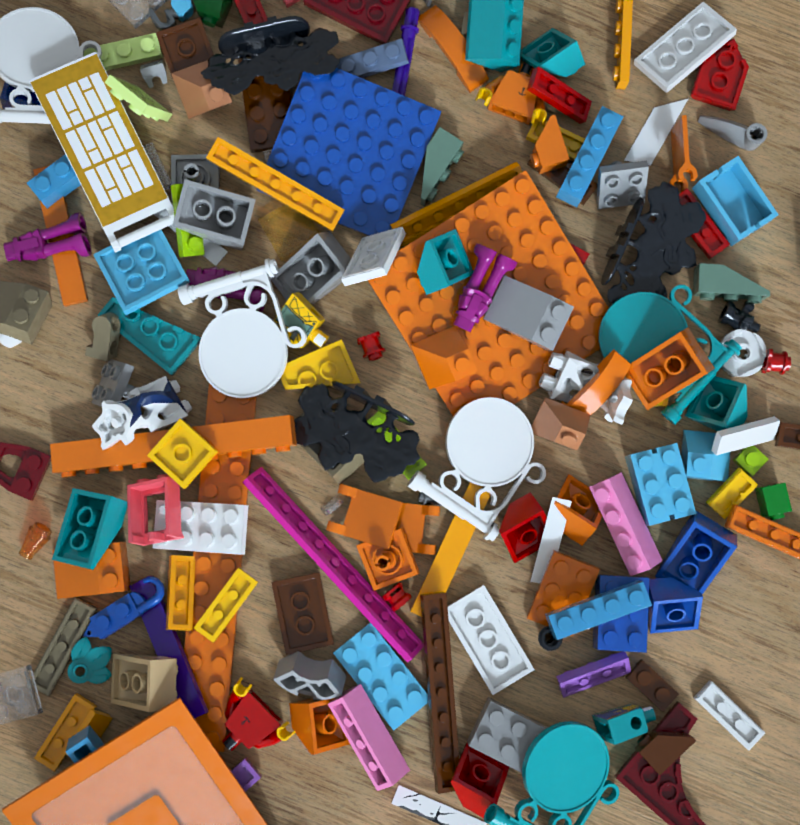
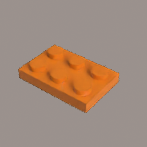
(562, 584)

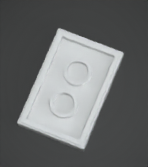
(373, 256)

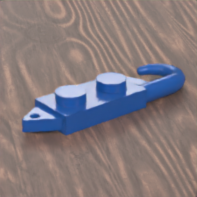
(123, 611)

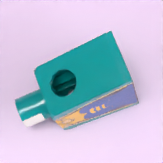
(623, 723)

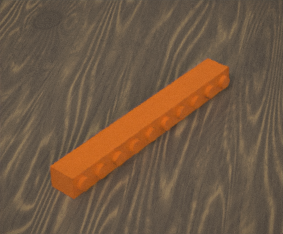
(226, 438)

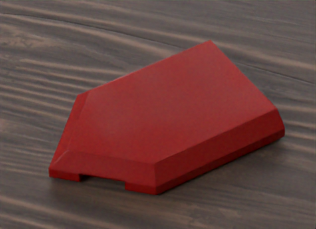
(721, 77)

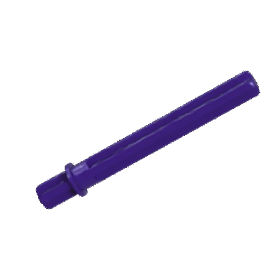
(409, 33)

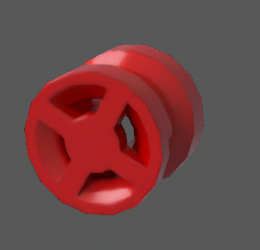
(397, 599)

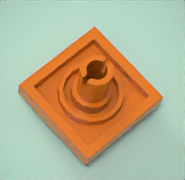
(391, 565)

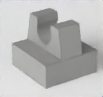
(154, 69)

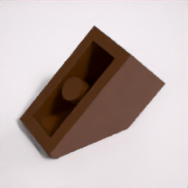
(663, 748)

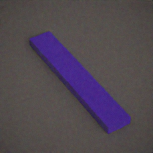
(168, 644)

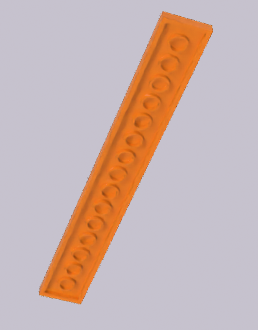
(222, 484)

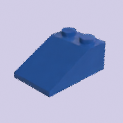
(698, 552)

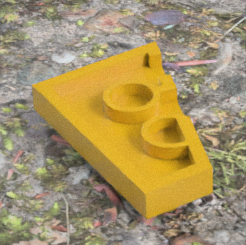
(319, 367)

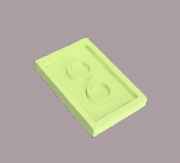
(139, 100)

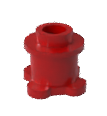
(371, 346)
(776, 362)

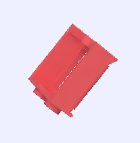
(138, 511)

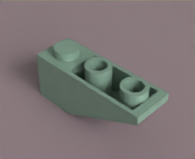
(440, 155)
(725, 283)

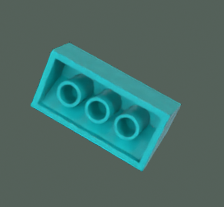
(494, 33)

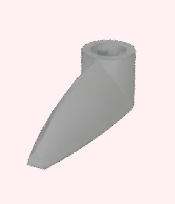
(735, 132)

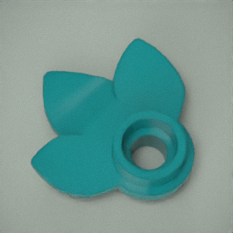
(91, 660)

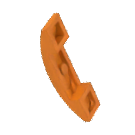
(453, 45)
(602, 385)

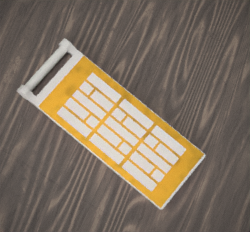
(103, 148)

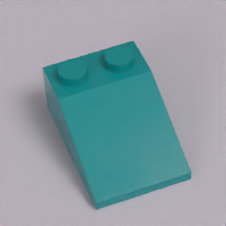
(88, 528)

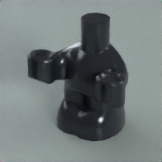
(739, 318)

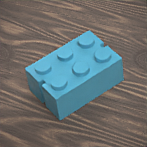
(734, 201)
(660, 484)

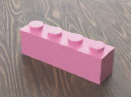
(626, 524)
(369, 737)

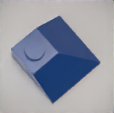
(673, 606)

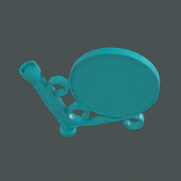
(649, 319)
(561, 774)

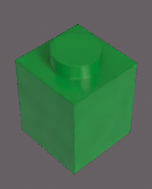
(773, 500)

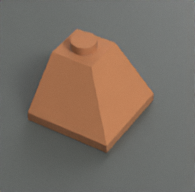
(197, 92)
(560, 424)

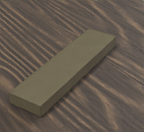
(59, 650)

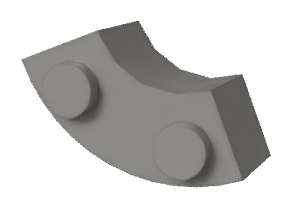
(310, 676)

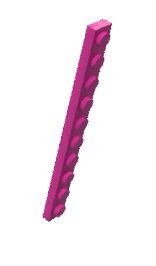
(334, 564)

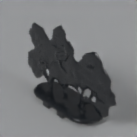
(273, 54)
(661, 245)
(348, 433)

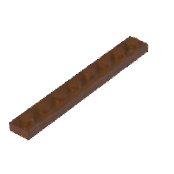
(440, 689)

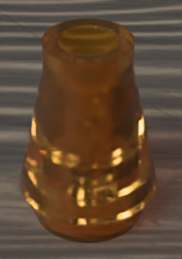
(35, 539)

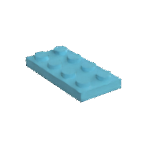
(382, 675)

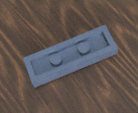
(375, 59)

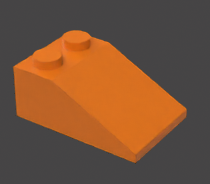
(668, 368)
(108, 576)

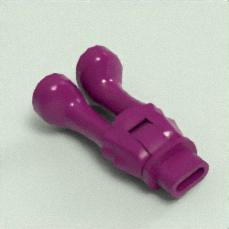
(34, 243)
(200, 276)
(474, 302)

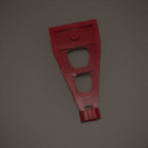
(30, 471)

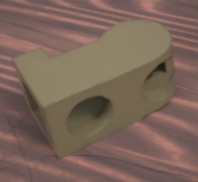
(106, 337)

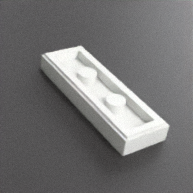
(745, 435)
(729, 715)

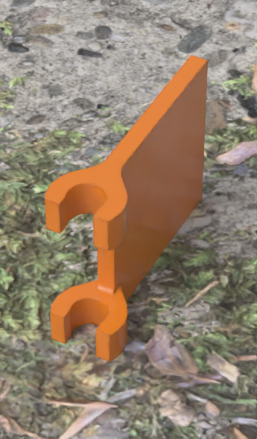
(680, 154)
(368, 518)
(412, 521)

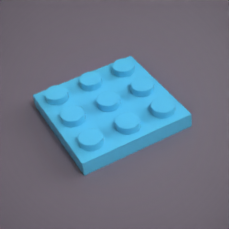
(141, 271)

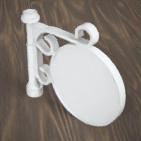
(31, 45)
(242, 348)
(488, 446)

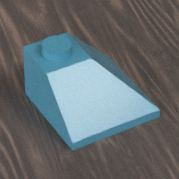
(699, 460)

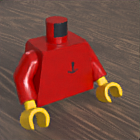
(252, 720)

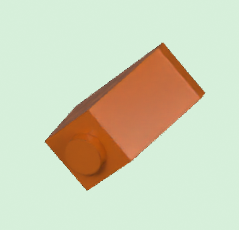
(550, 148)

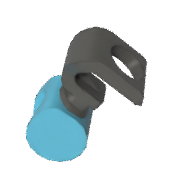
(180, 9)

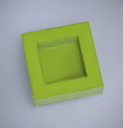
(750, 460)

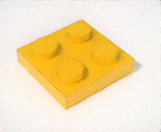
(182, 453)

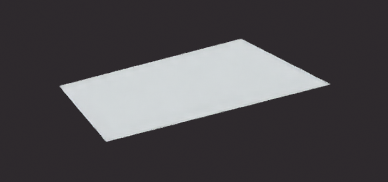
(655, 132)

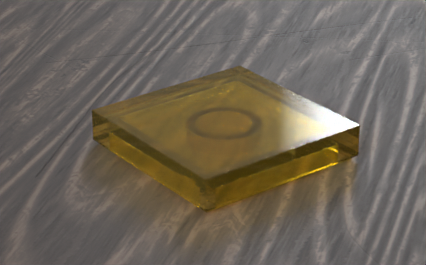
(287, 230)

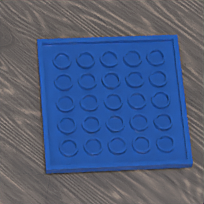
(354, 146)

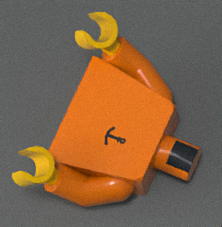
(511, 97)

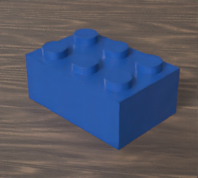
(626, 632)

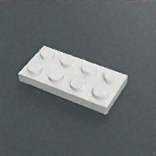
(685, 47)
(207, 527)
(488, 640)

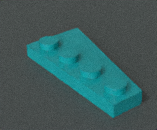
(157, 339)

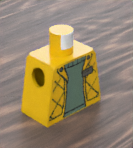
(301, 313)

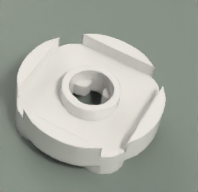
(755, 354)

